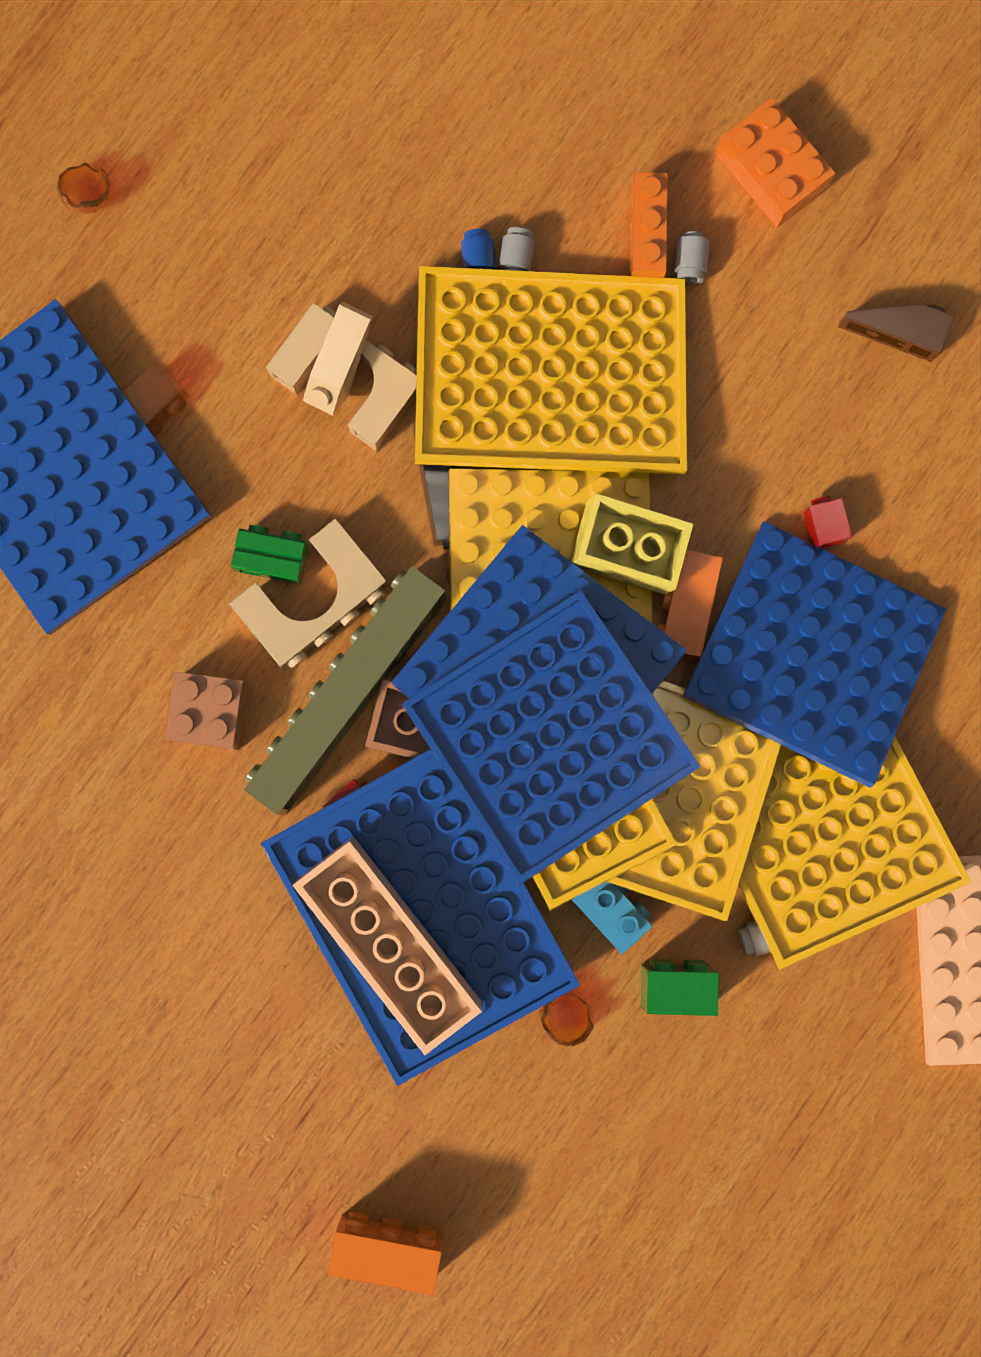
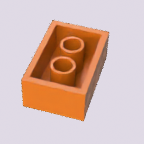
(774, 162)
(386, 1253)

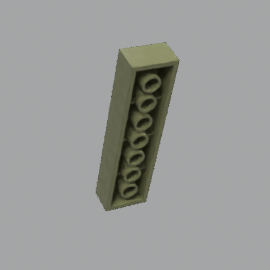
(346, 692)

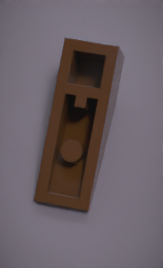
(909, 328)

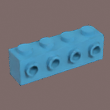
(615, 915)

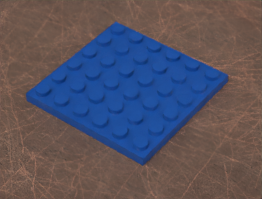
(516, 589)
(815, 654)
(550, 737)

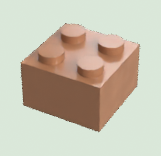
(206, 710)
(392, 727)

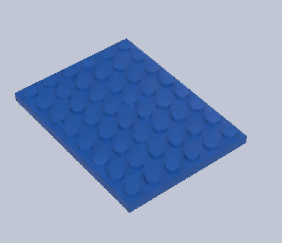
(79, 486)
(456, 888)

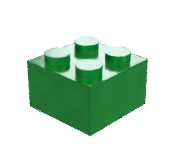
(679, 989)

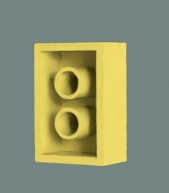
(631, 544)

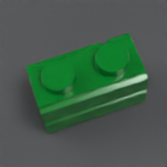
(270, 554)

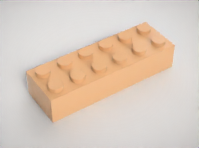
(388, 945)

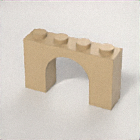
(392, 387)
(290, 639)

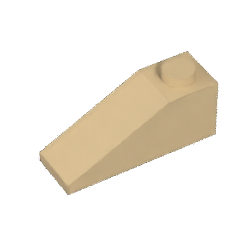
(338, 359)

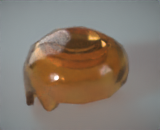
(83, 188)
(566, 1020)

